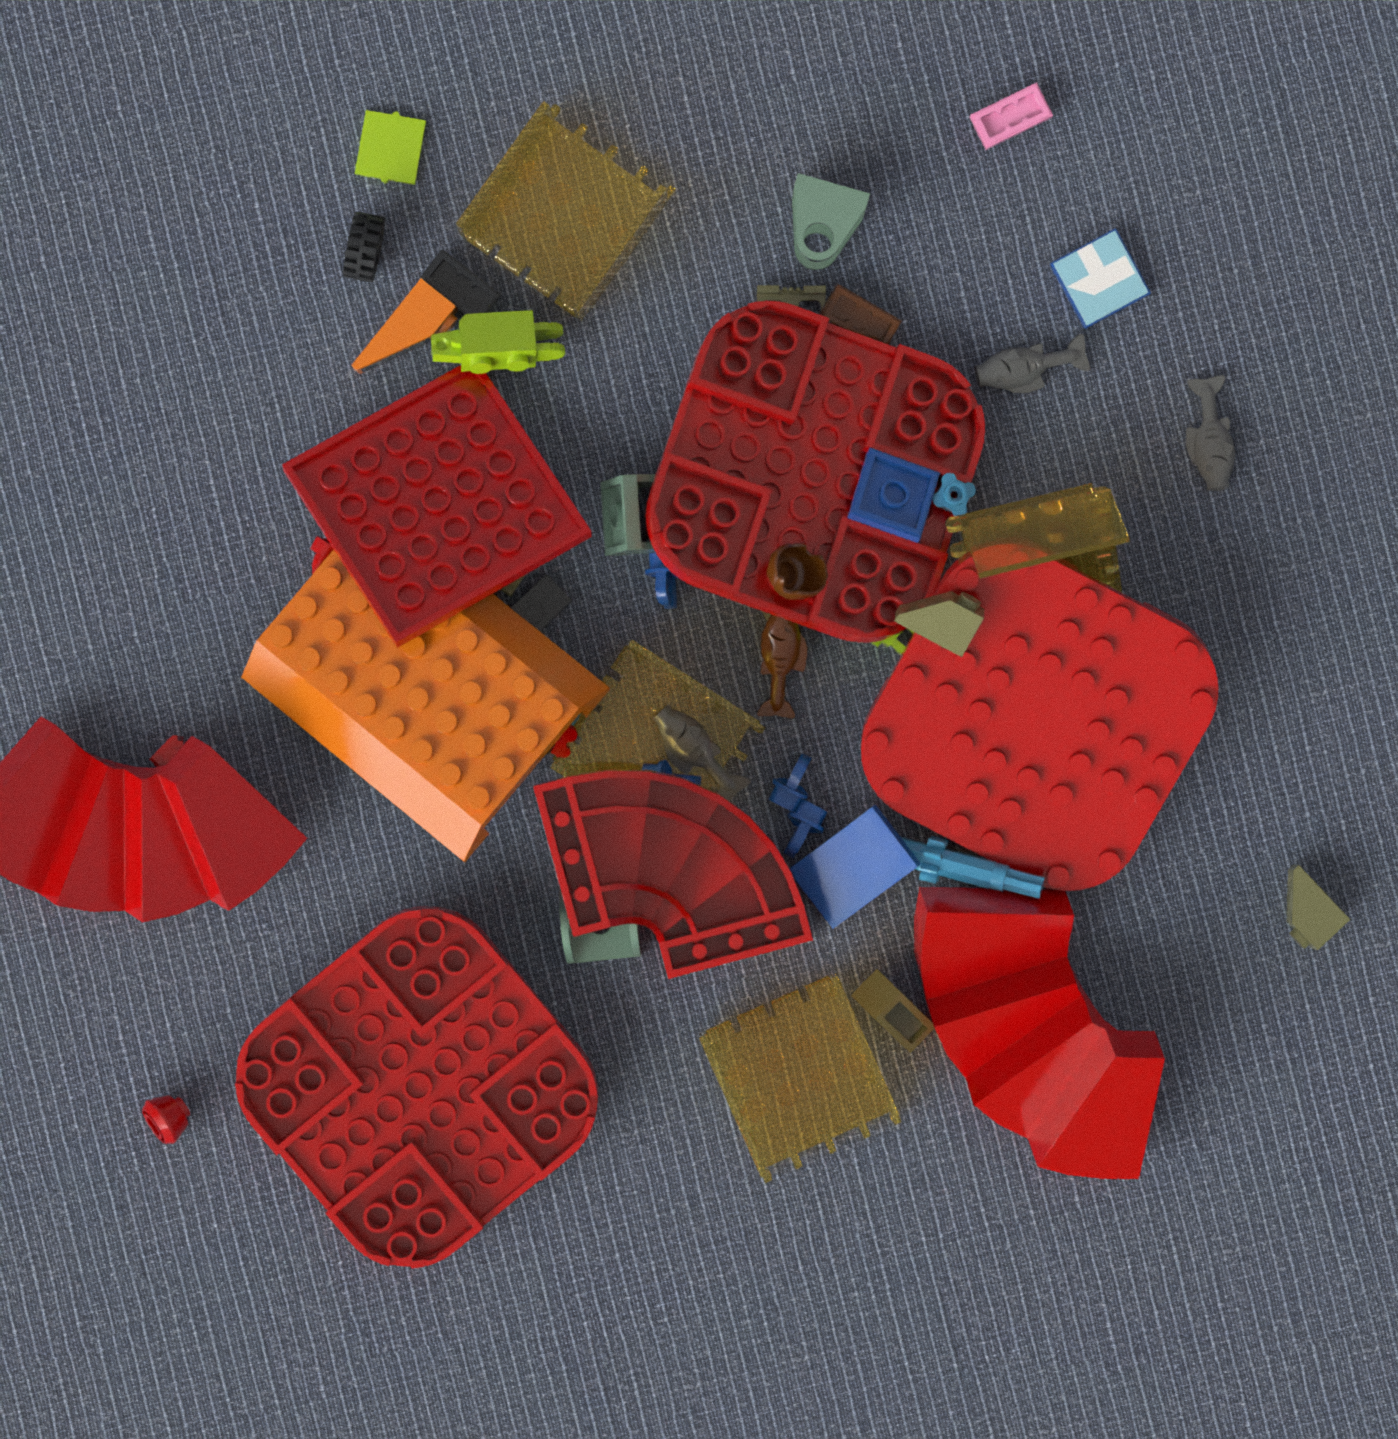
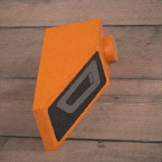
(409, 327)

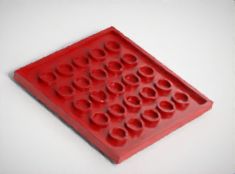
(436, 502)

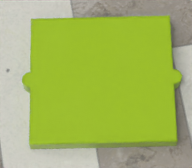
(390, 147)

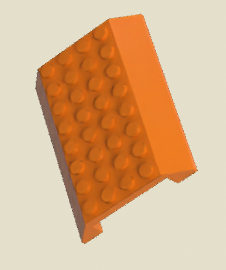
(429, 724)

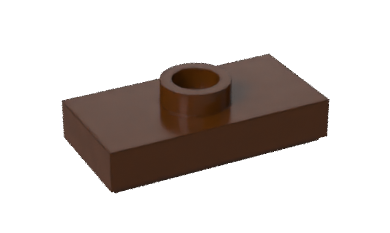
(859, 315)

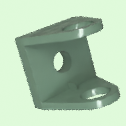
(828, 211)
(621, 514)
(616, 943)

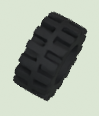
(363, 246)

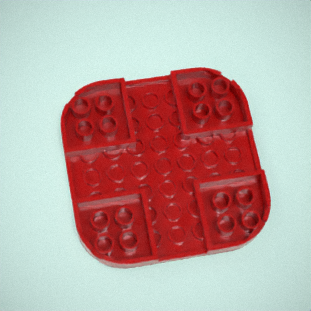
(774, 457)
(1048, 728)
(417, 1086)

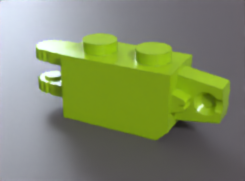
(498, 342)

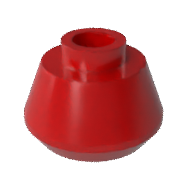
(166, 1117)

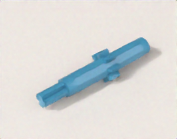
(974, 870)

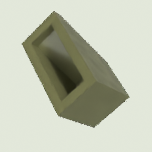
(944, 619)
(1311, 911)
(893, 1010)

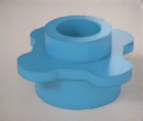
(943, 496)

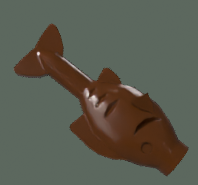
(782, 650)

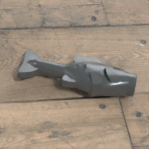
(1021, 367)
(1211, 444)
(690, 746)

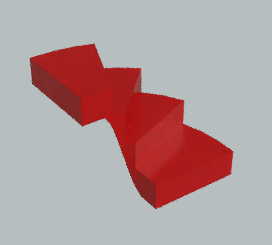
(134, 835)
(669, 860)
(1029, 1033)

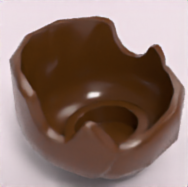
(796, 572)

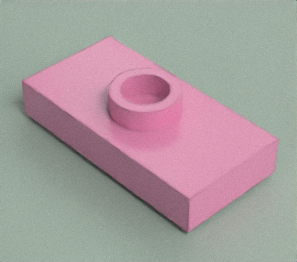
(1011, 116)

